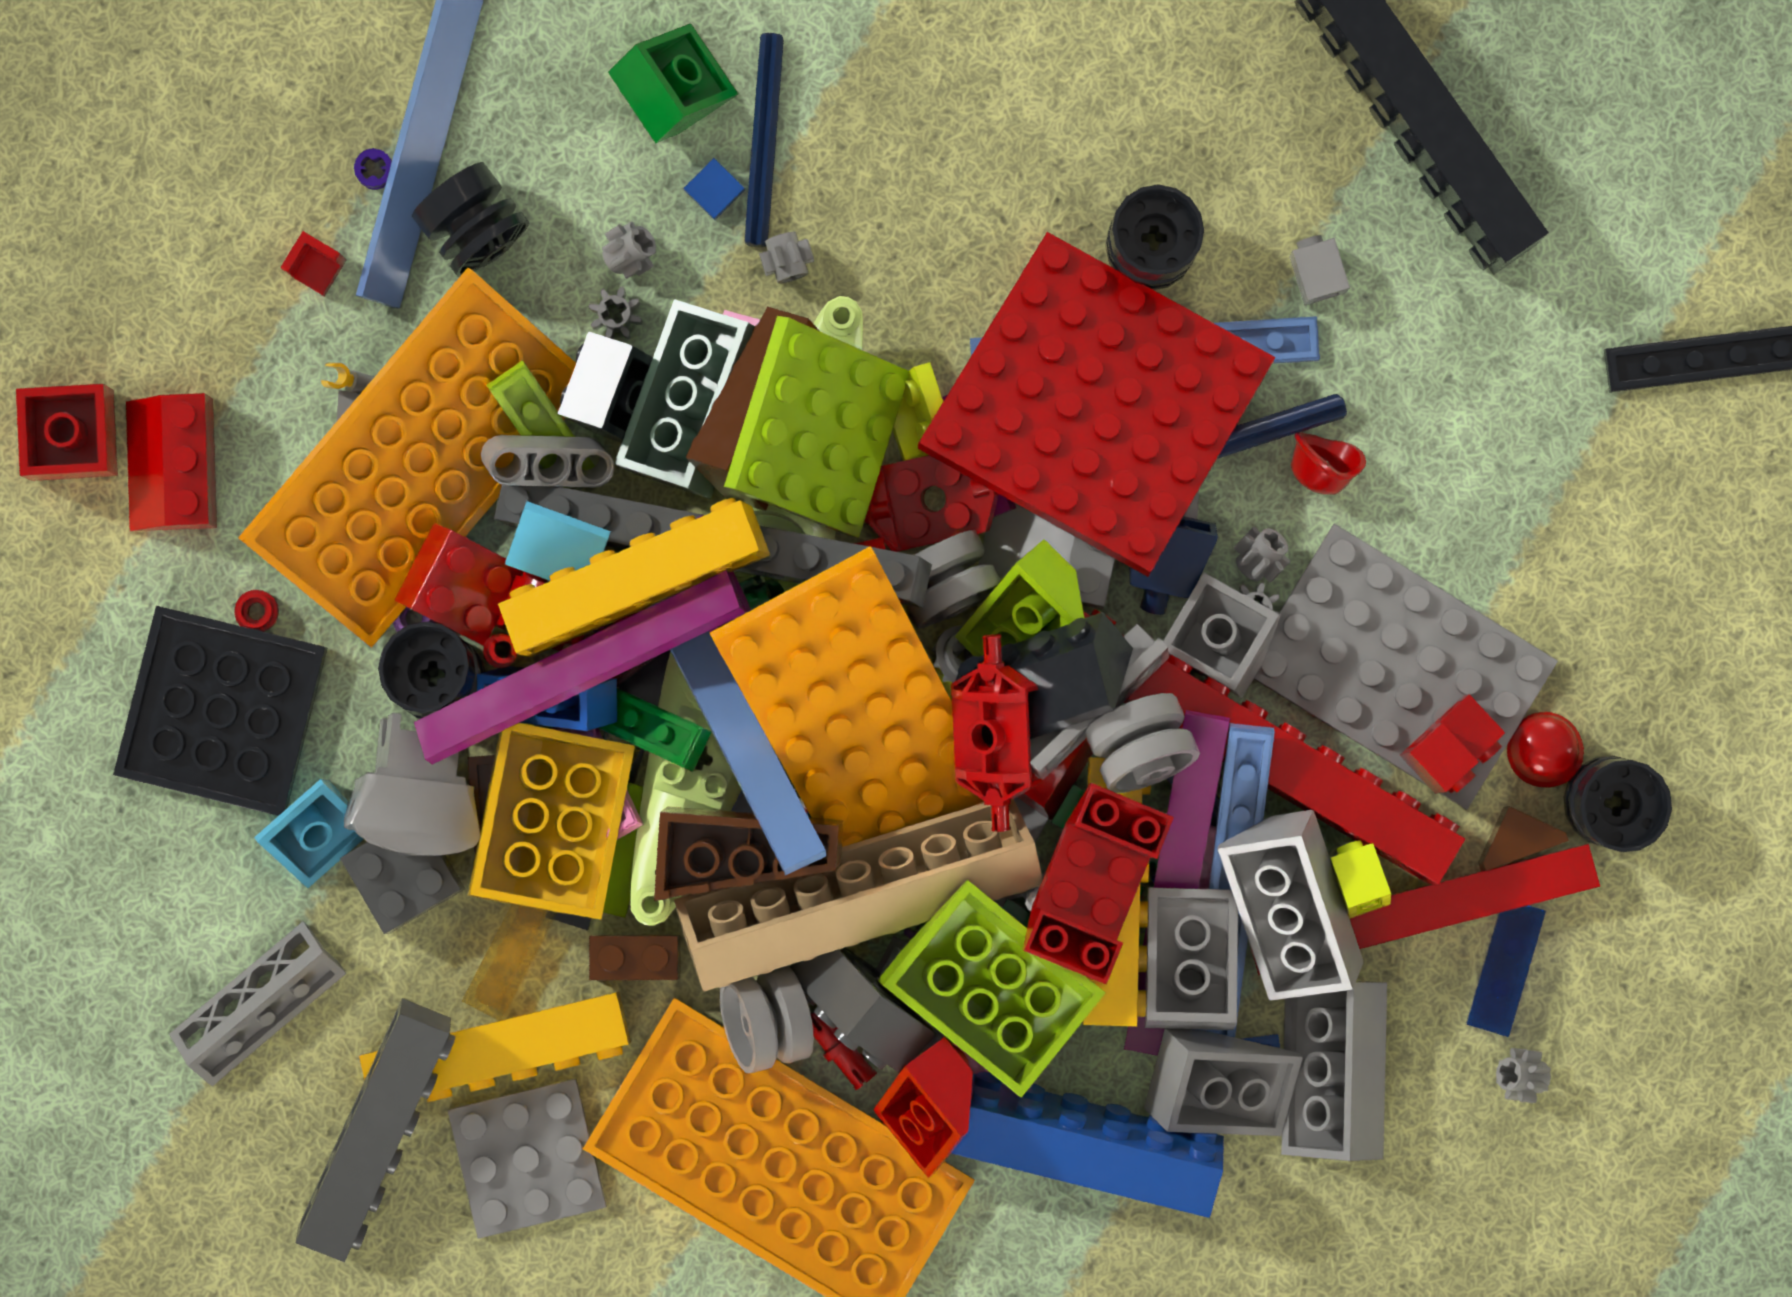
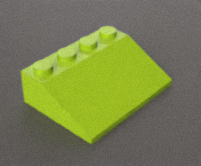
(987, 993)

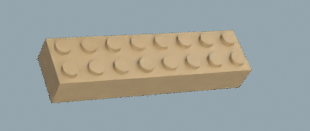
(873, 893)

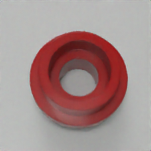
(247, 600)

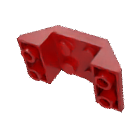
(1094, 881)

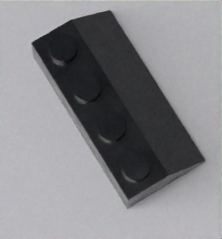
(1075, 671)

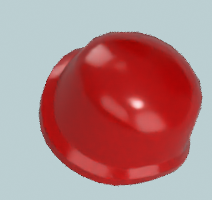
(1317, 475)
(1545, 750)

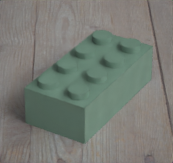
(678, 394)

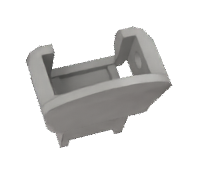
(410, 802)

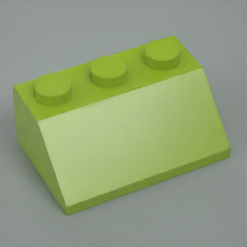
(1032, 598)

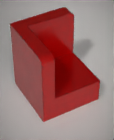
(313, 263)

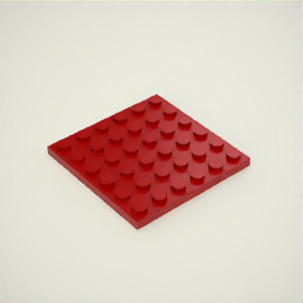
(1096, 403)

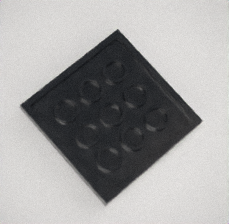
(220, 711)

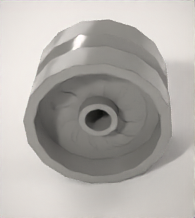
(950, 585)
(1142, 743)
(767, 1020)

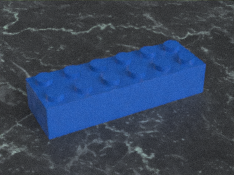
(1092, 1146)

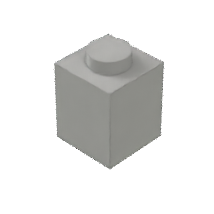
(1318, 269)

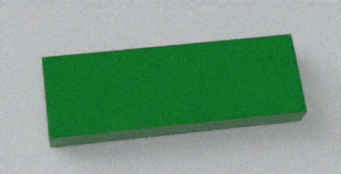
(658, 731)

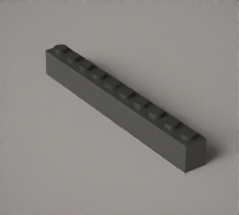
(792, 555)

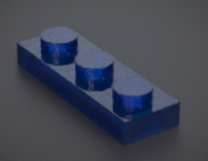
(1505, 969)

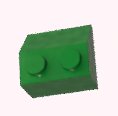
(672, 82)

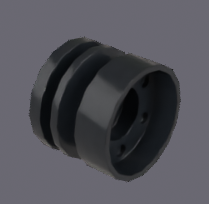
(465, 212)
(1173, 221)
(416, 656)
(1643, 805)

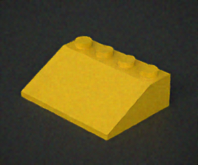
(550, 820)

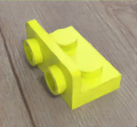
(916, 410)

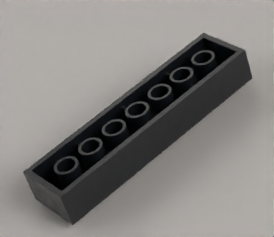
(1428, 128)

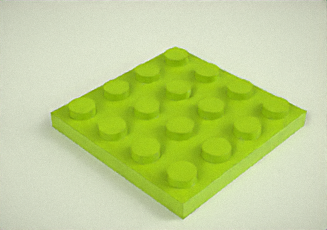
(817, 427)

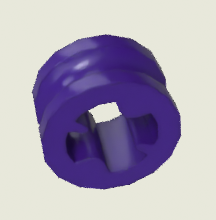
(375, 155)

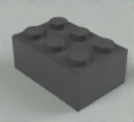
(862, 1008)

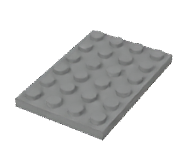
(1392, 653)

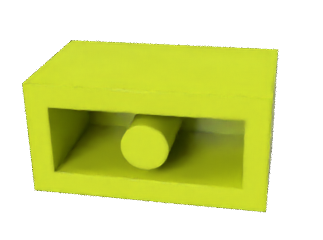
(1360, 878)

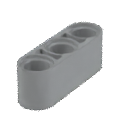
(529, 451)

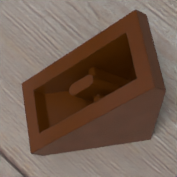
(1517, 837)

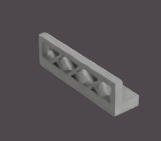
(1054, 747)
(259, 1010)

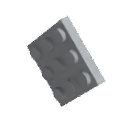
(526, 1158)

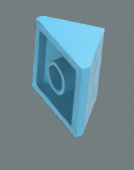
(553, 541)
(310, 833)

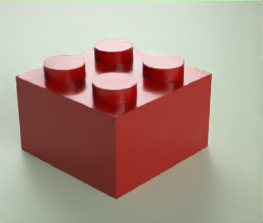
(66, 432)
(457, 584)

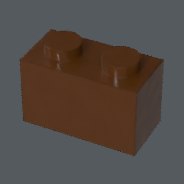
(634, 957)

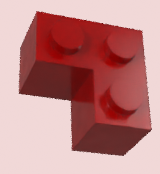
(1453, 745)

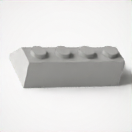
(1292, 907)
(1342, 1073)

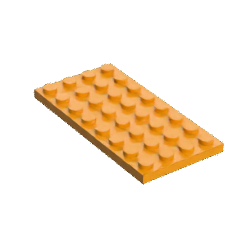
(405, 458)
(849, 700)
(775, 1163)

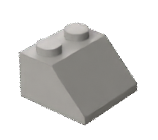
(1222, 634)

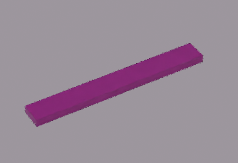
(579, 667)
(1186, 841)

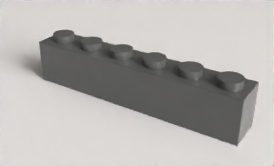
(374, 1130)

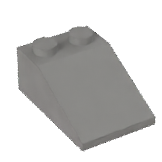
(1020, 531)
(1191, 959)
(1221, 1084)

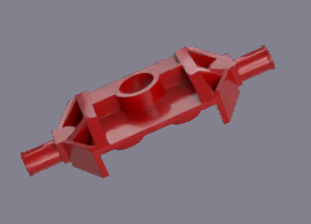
(905, 521)
(999, 699)

